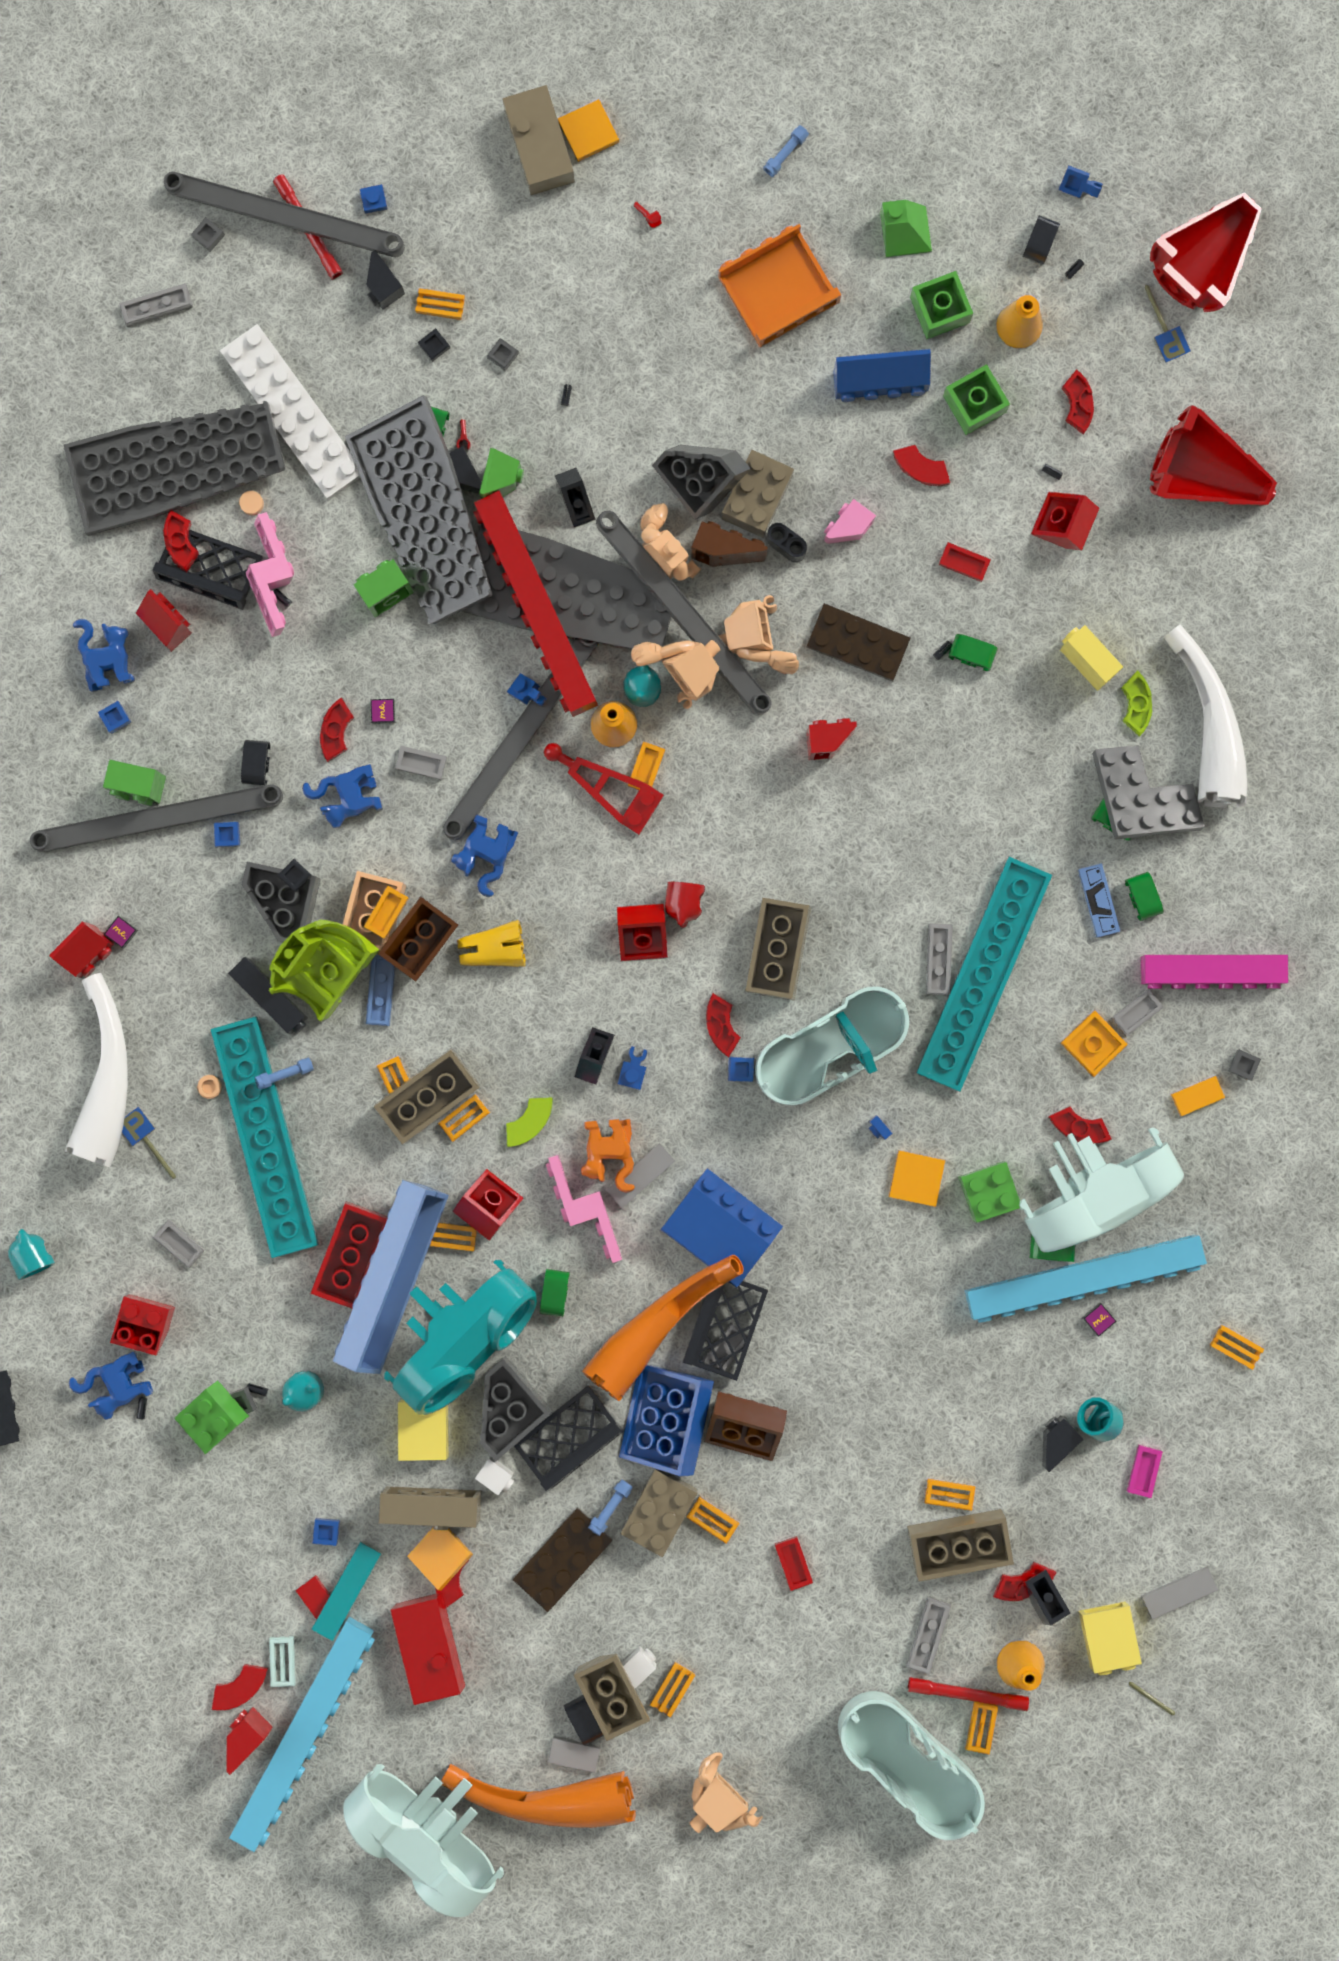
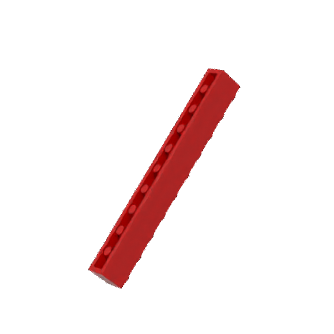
(535, 603)

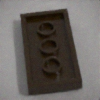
(858, 642)
(561, 1560)

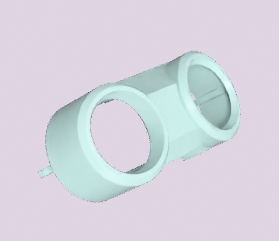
(422, 1840)

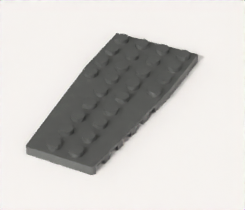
(170, 464)
(421, 507)
(588, 593)

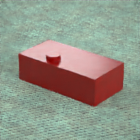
(348, 1254)
(428, 1648)

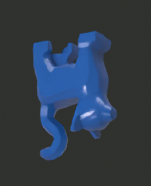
(106, 658)
(349, 790)
(486, 848)
(118, 1383)

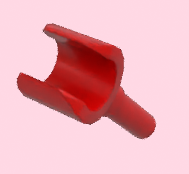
(652, 219)
(463, 436)

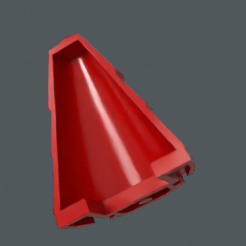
(1204, 256)
(1207, 465)

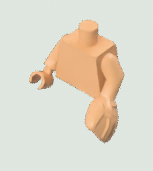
(663, 545)
(751, 638)
(687, 662)
(717, 1801)

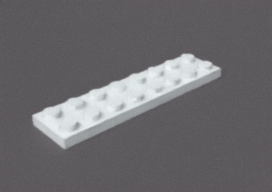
(293, 411)

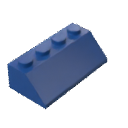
(882, 375)

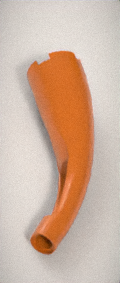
(633, 1345)
(583, 1804)

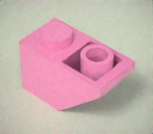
(851, 525)

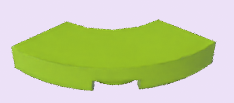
(1139, 703)
(530, 1123)

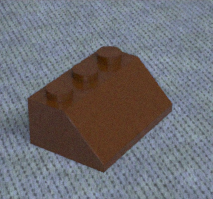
(418, 939)
(745, 1426)

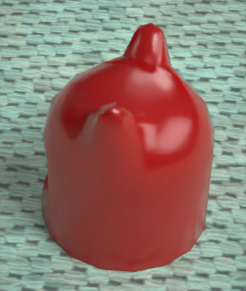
(683, 901)

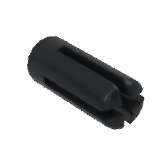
(1074, 268)
(565, 402)
(1052, 471)
(282, 598)
(938, 655)
(257, 1389)
(141, 1411)

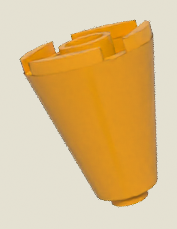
(1020, 322)
(614, 731)
(1021, 1665)

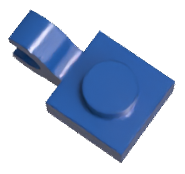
(1076, 181)
(525, 690)

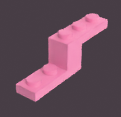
(270, 574)
(583, 1209)

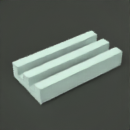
(291, 1651)

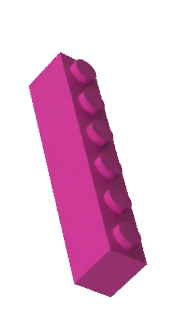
(1214, 969)

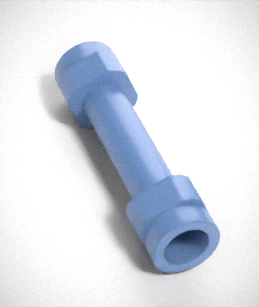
(798, 136)
(264, 1080)
(622, 1490)

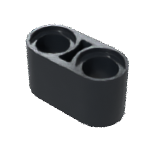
(1041, 239)
(790, 539)
(255, 762)
(583, 1720)

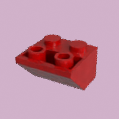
(162, 621)
(828, 738)
(142, 1324)

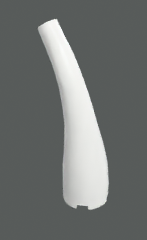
(1223, 756)
(103, 1113)

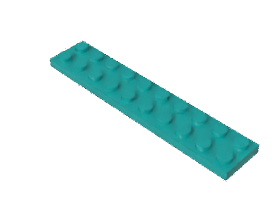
(984, 974)
(264, 1138)

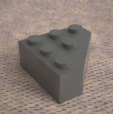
(700, 475)
(277, 902)
(509, 1409)

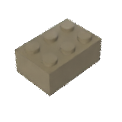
(758, 494)
(659, 1511)

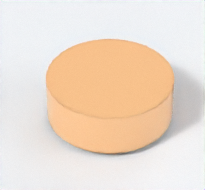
(251, 503)
(209, 1086)

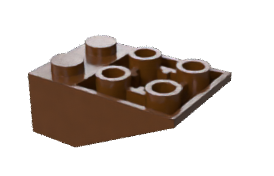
(723, 548)

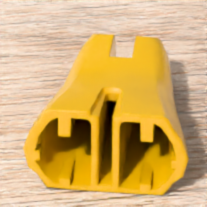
(494, 947)

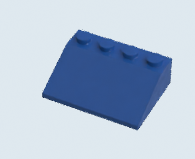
(721, 1223)
(666, 1420)

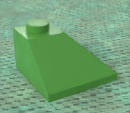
(905, 228)
(501, 474)

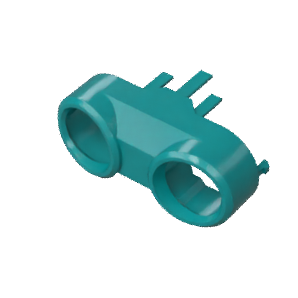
(462, 1339)

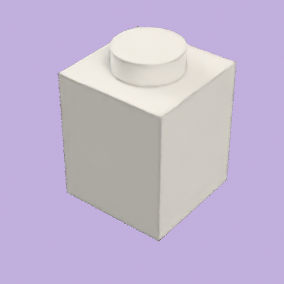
(495, 1476)
(639, 1665)

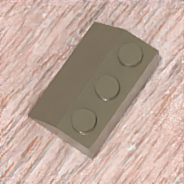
(610, 1695)

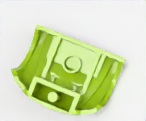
(320, 964)

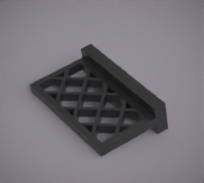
(205, 586)
(704, 1322)
(579, 1456)

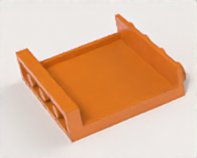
(778, 285)

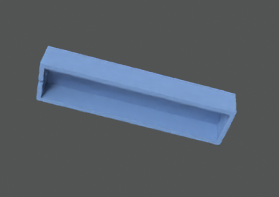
(390, 1278)

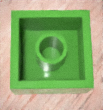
(941, 305)
(976, 399)
(383, 587)
(134, 781)
(989, 1191)
(211, 1417)

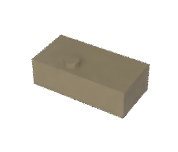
(538, 140)
(778, 949)
(426, 1096)
(430, 1507)
(960, 1545)

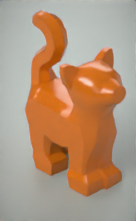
(612, 1147)

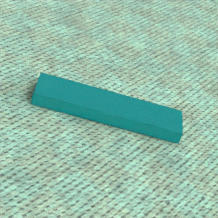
(856, 1042)
(346, 1591)

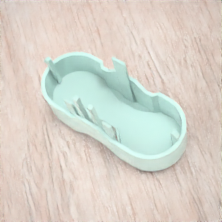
(796, 1064)
(1101, 1193)
(933, 1786)

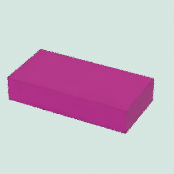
(1144, 1471)

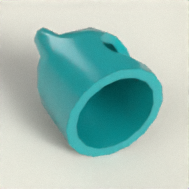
(642, 686)
(28, 1255)
(302, 1391)
(1104, 1422)

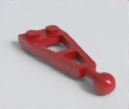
(642, 805)

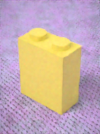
(1090, 657)
(422, 1435)
(1110, 1638)

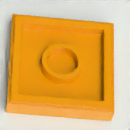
(588, 130)
(1094, 1043)
(917, 1178)
(440, 1556)

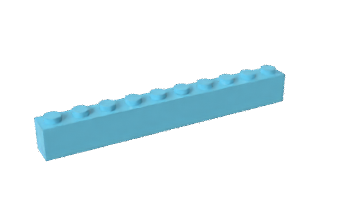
(1085, 1277)
(301, 1735)

